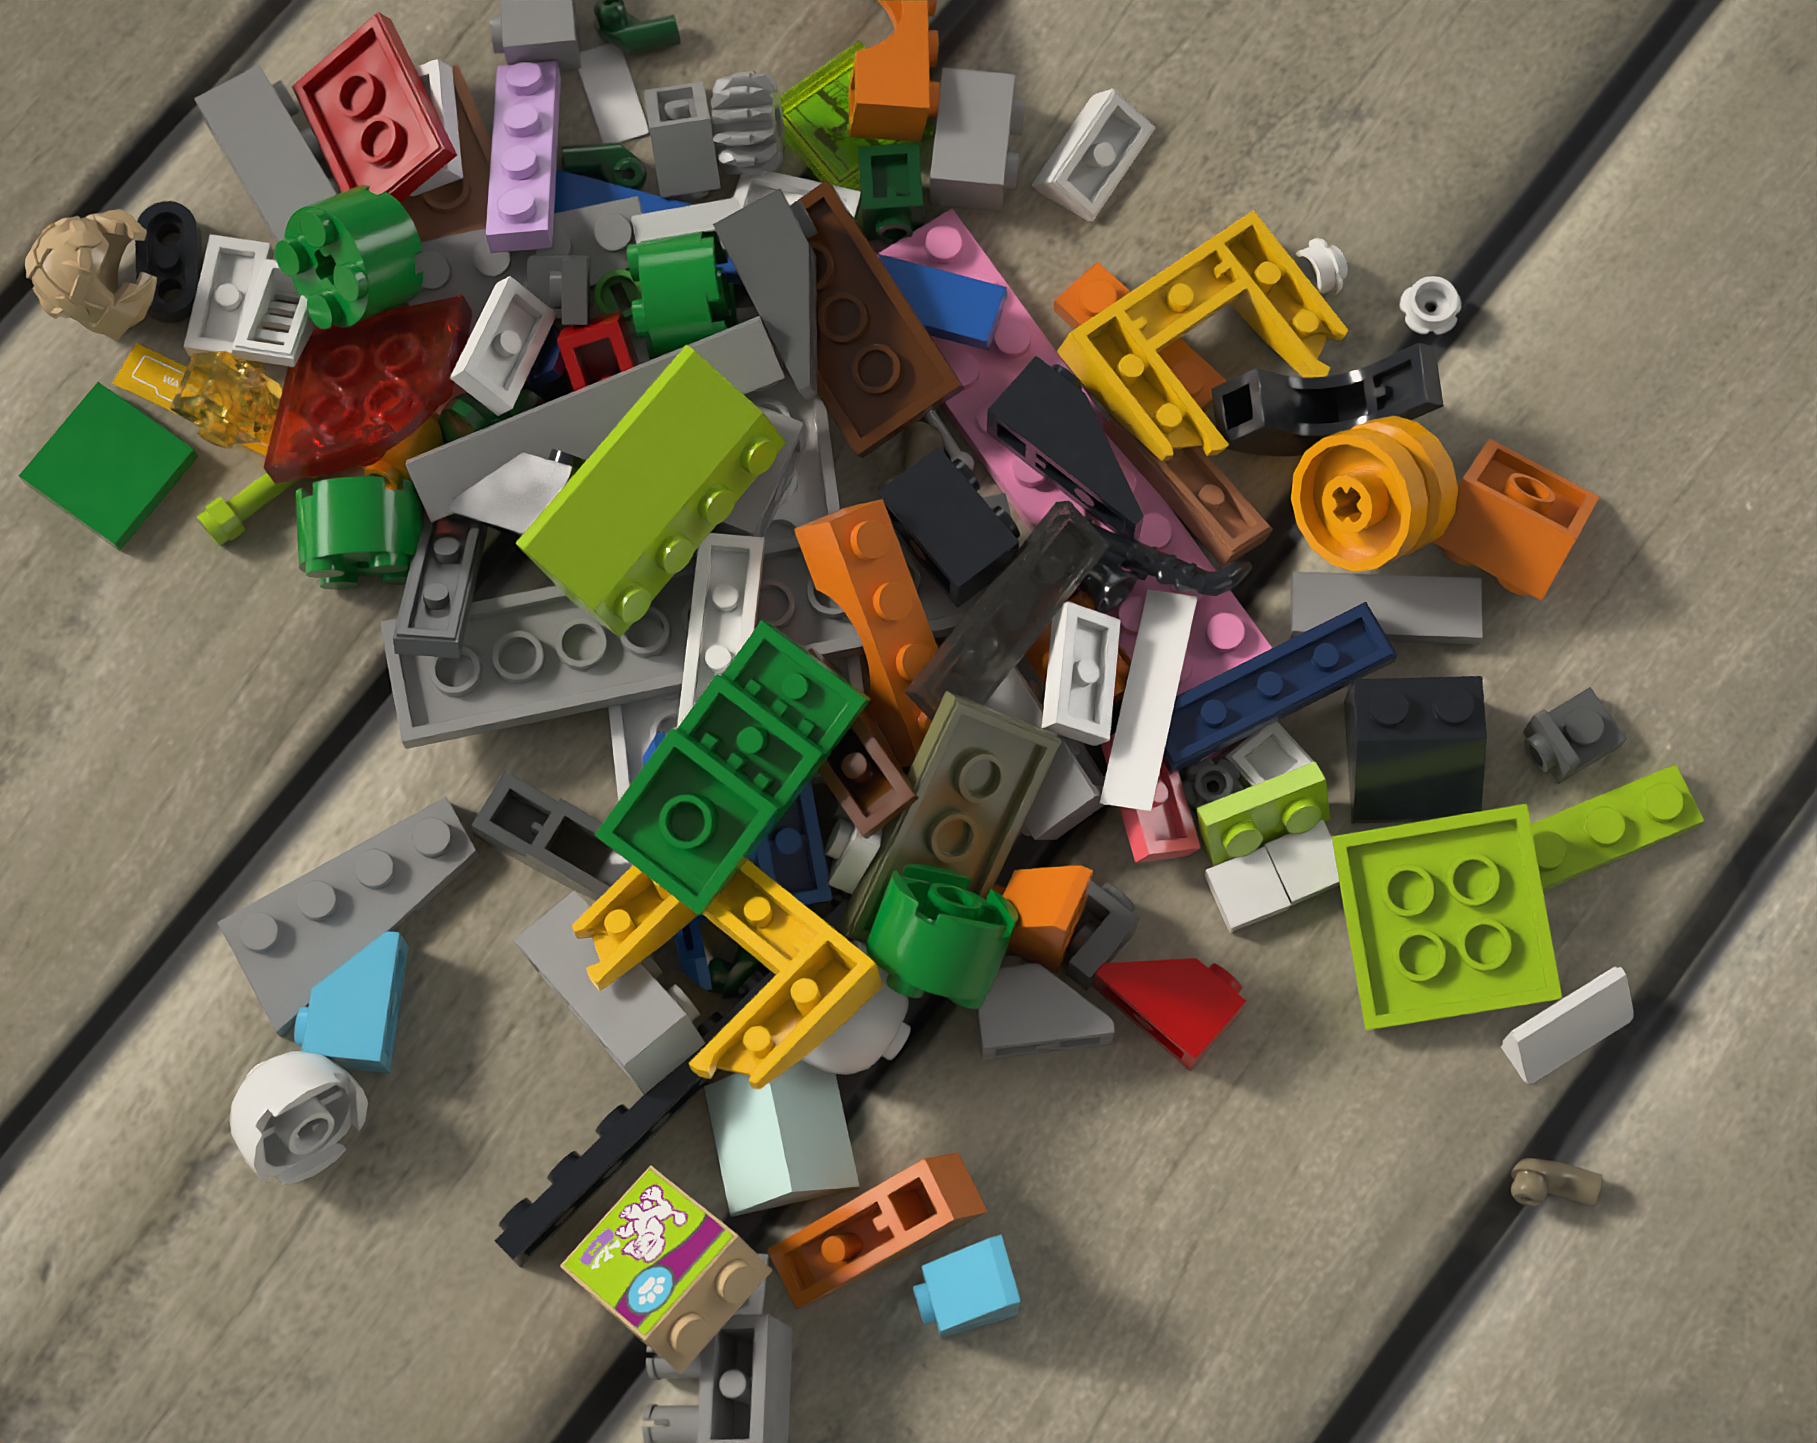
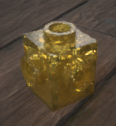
(227, 399)

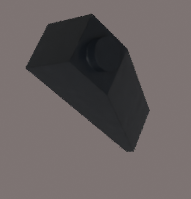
(1056, 433)

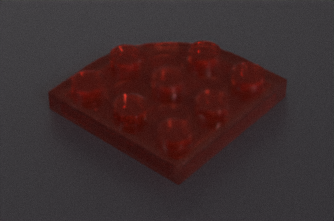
(365, 388)

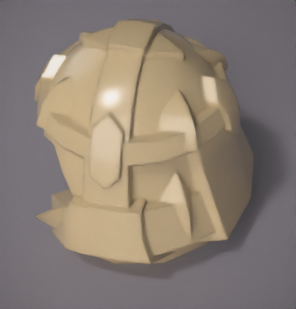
(77, 272)

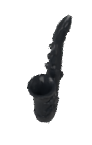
(1110, 584)

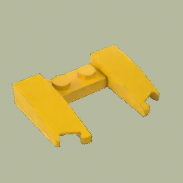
(1239, 267)
(817, 970)

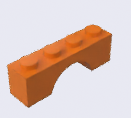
(891, 80)
(863, 569)

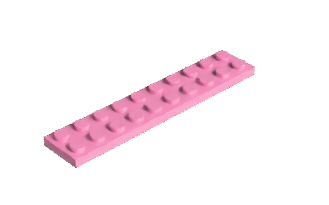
(1221, 628)

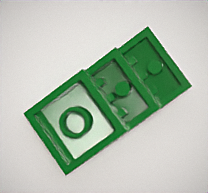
(732, 767)

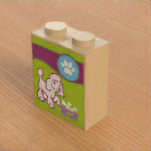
(666, 1268)

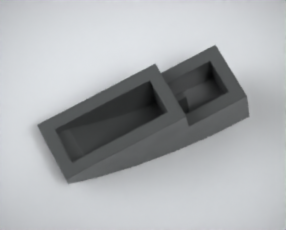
(549, 837)

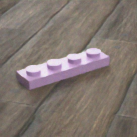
(523, 157)

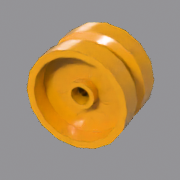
(1374, 493)

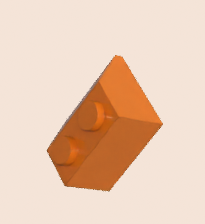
(1515, 520)

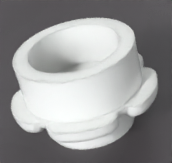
(1323, 266)
(1434, 291)

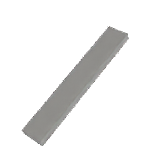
(581, 418)

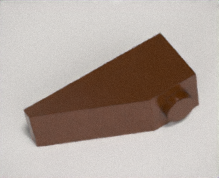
(866, 773)

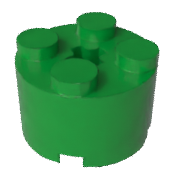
(351, 256)
(681, 290)
(357, 530)
(940, 935)

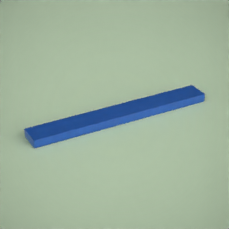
(945, 302)

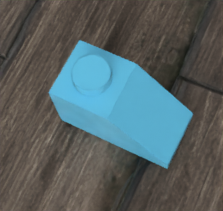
(357, 1008)
(968, 1288)

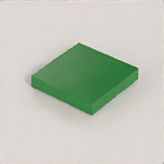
(108, 466)

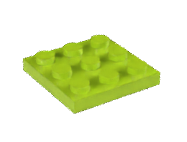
(1446, 917)

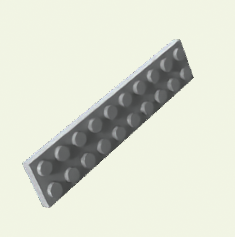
(549, 659)

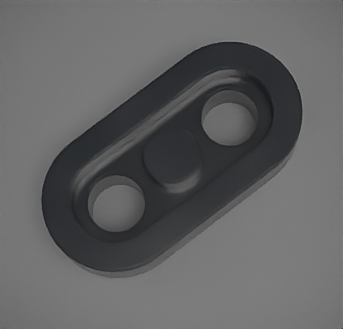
(173, 265)

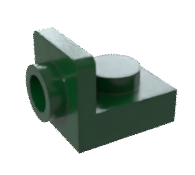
(891, 191)

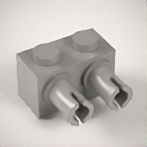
(741, 1387)

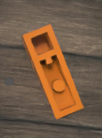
(1048, 909)
(878, 1228)

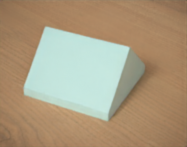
(781, 1139)

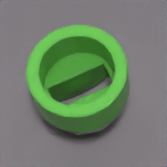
(604, 297)

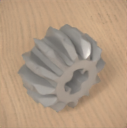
(748, 123)

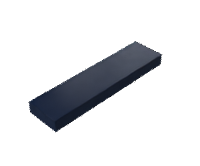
(1275, 685)

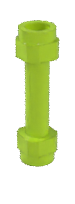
(224, 519)

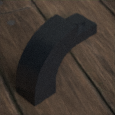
(1290, 414)

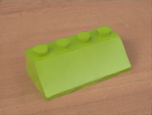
(652, 492)

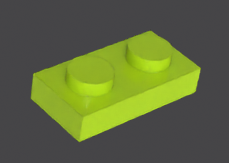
(1263, 813)

